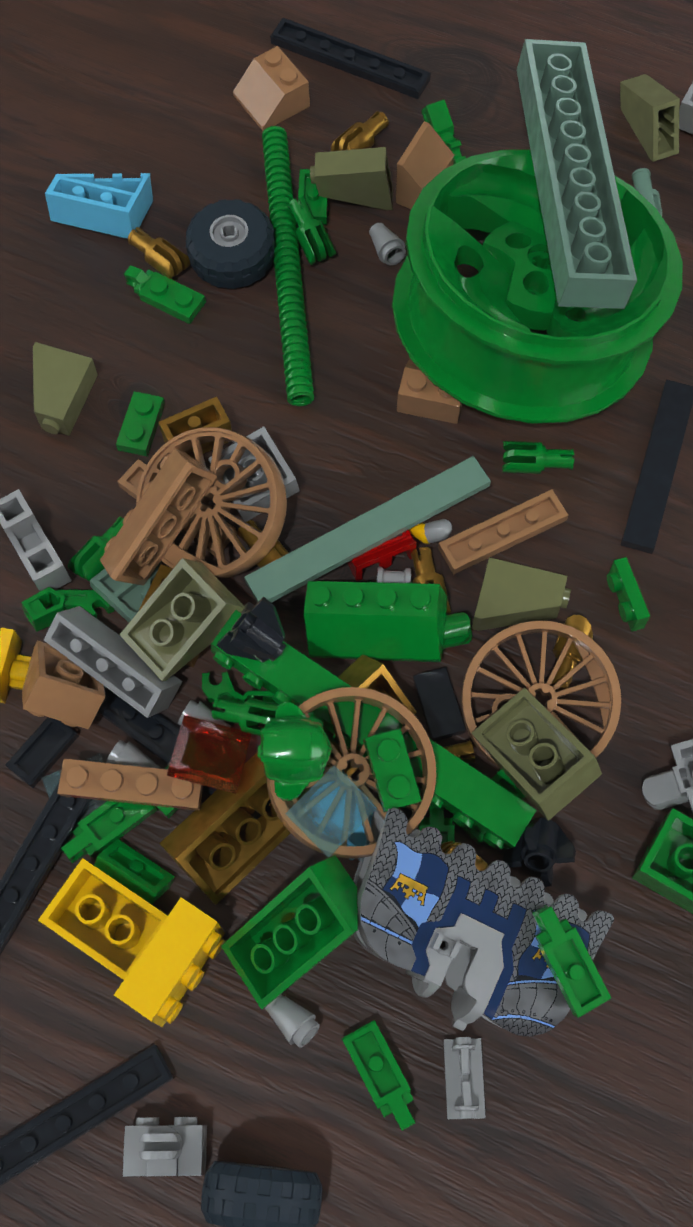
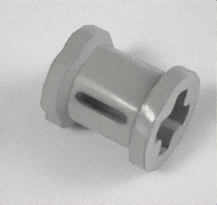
(390, 576)

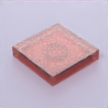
(209, 754)

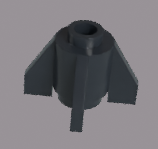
(255, 633)
(540, 848)

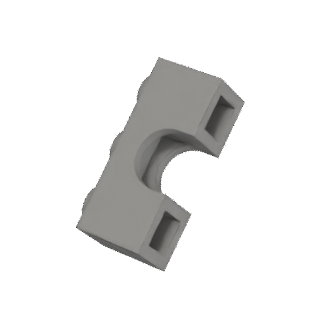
(31, 543)

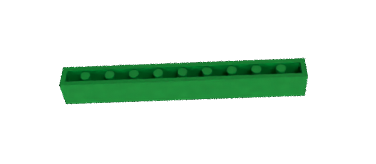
(458, 786)

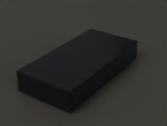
(439, 704)
(41, 751)

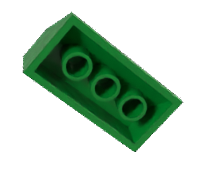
(375, 620)
(295, 930)

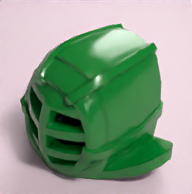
(293, 750)

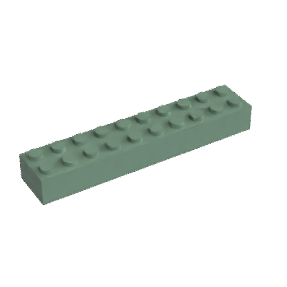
(574, 176)

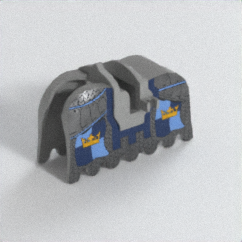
(491, 959)

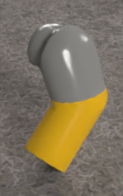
(432, 531)

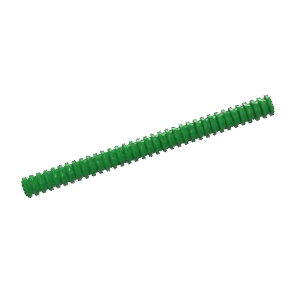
(287, 269)

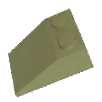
(180, 618)
(537, 753)

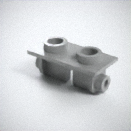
(464, 1078)

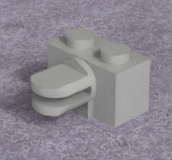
(675, 785)
(165, 1149)

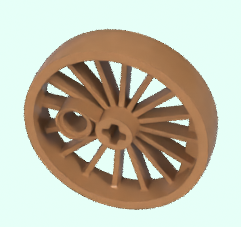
(221, 494)
(597, 663)
(410, 724)

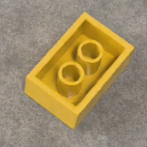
(103, 918)
(171, 963)

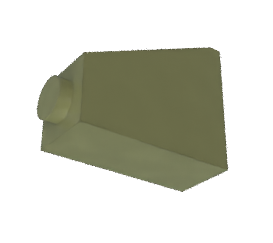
(652, 115)
(354, 176)
(60, 387)
(518, 595)

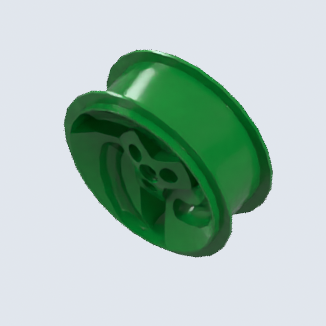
(476, 330)

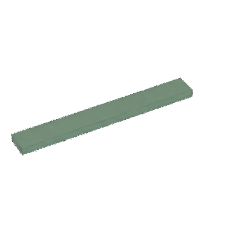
(367, 531)

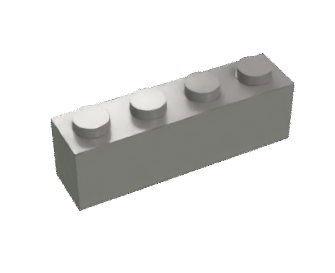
(110, 661)

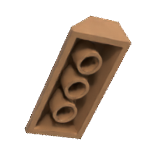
(157, 518)

